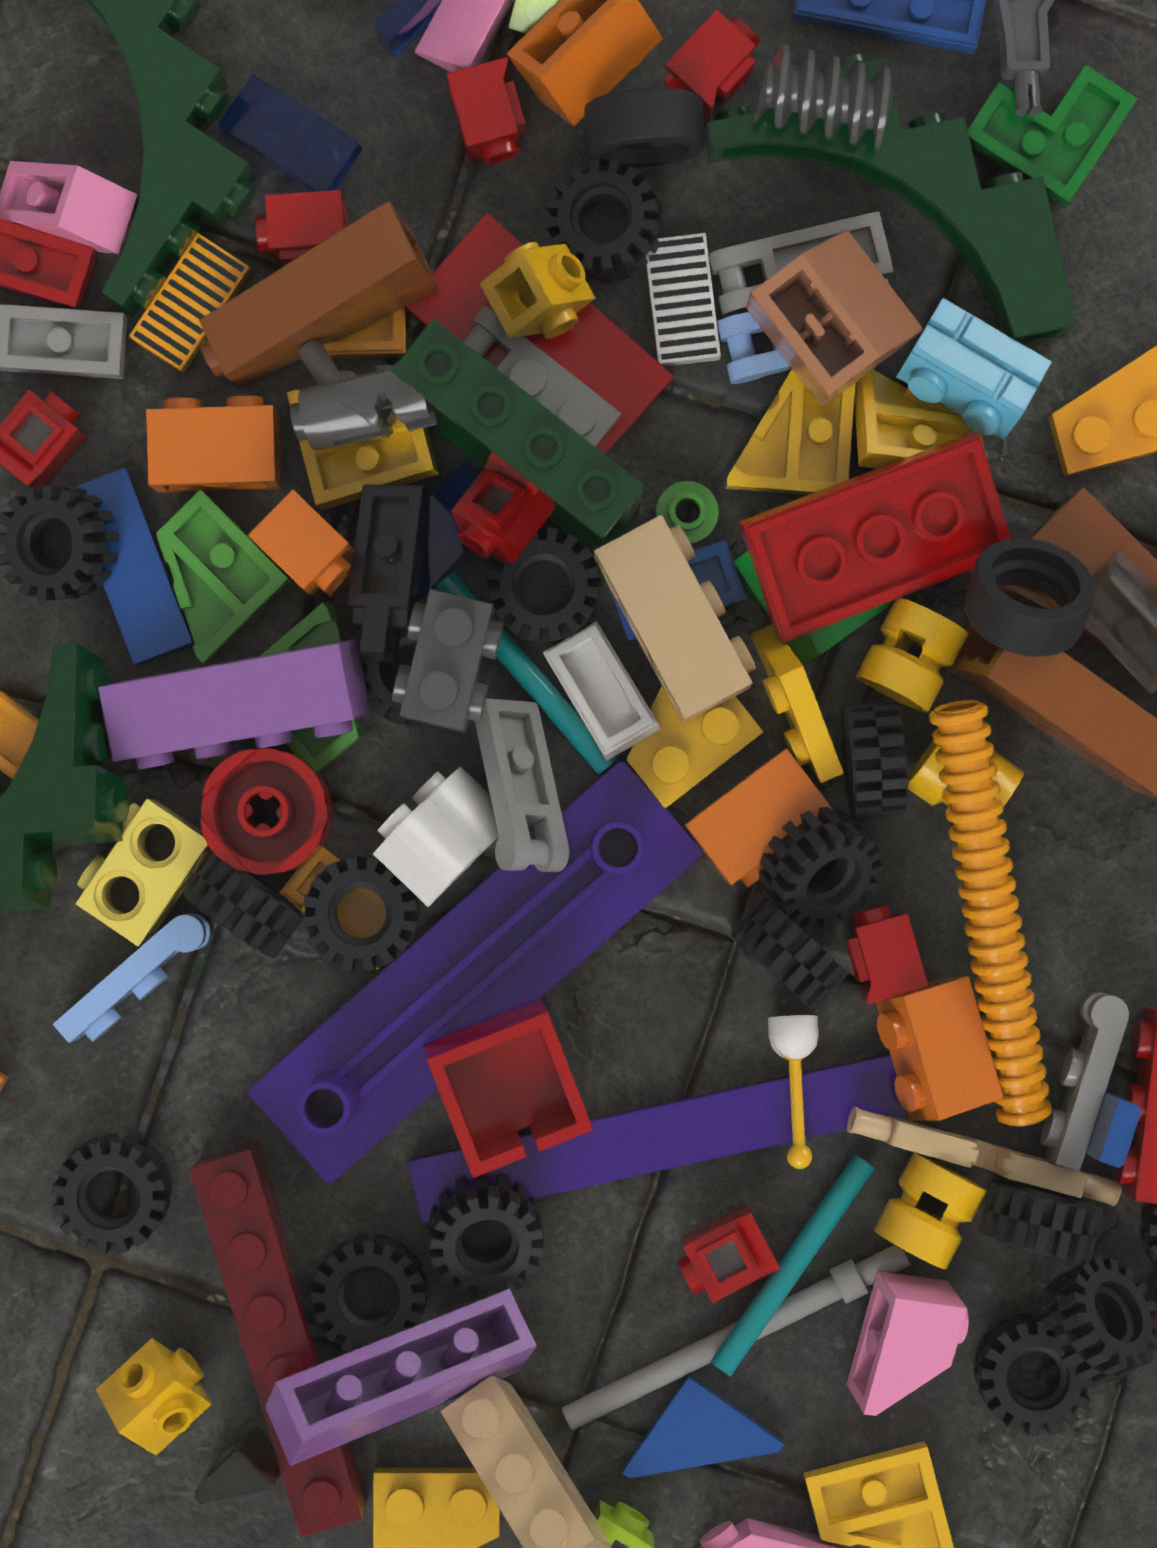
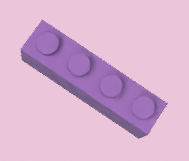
(234, 702)
(398, 1376)

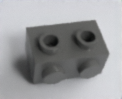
(447, 661)

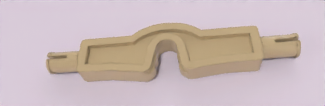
(983, 1154)

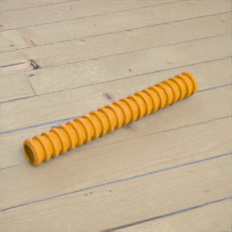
(991, 910)

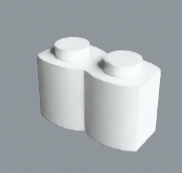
(440, 836)

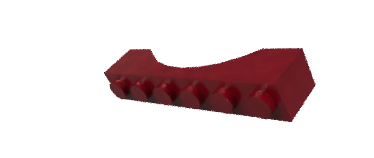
(271, 1323)

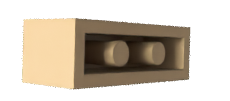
(675, 617)
(521, 1469)

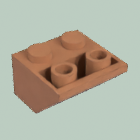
(832, 316)

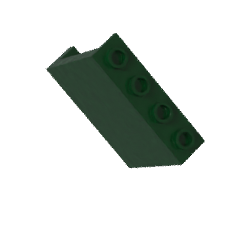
(490, 413)

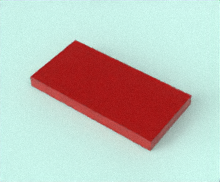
(591, 350)
(875, 536)

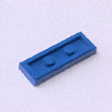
(930, 23)
(139, 581)

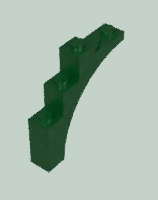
(182, 167)
(998, 230)
(59, 787)

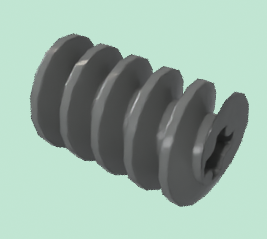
(826, 95)

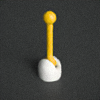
(794, 1039)

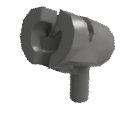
(354, 407)

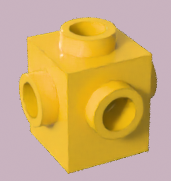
(538, 290)
(155, 1395)

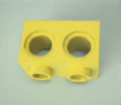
(158, 881)

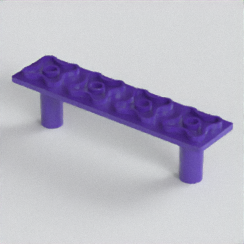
(477, 962)

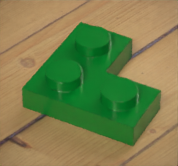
(1053, 146)

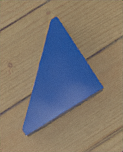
(696, 1431)

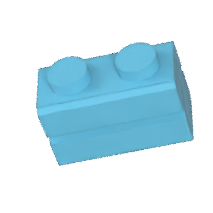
(973, 370)

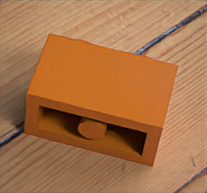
(583, 52)
(214, 446)
(305, 547)
(745, 818)
(938, 1050)

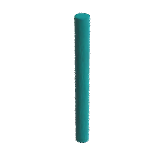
(538, 686)
(792, 1265)

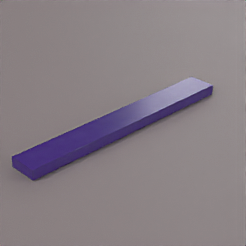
(677, 1133)

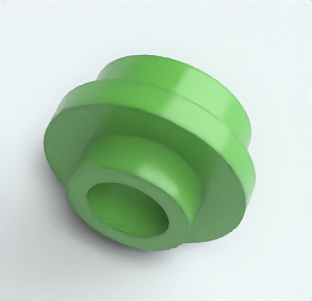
(701, 497)

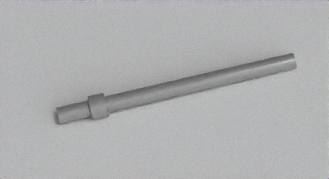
(846, 1282)

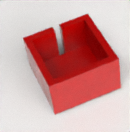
(505, 1079)

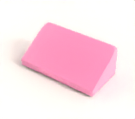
(462, 32)

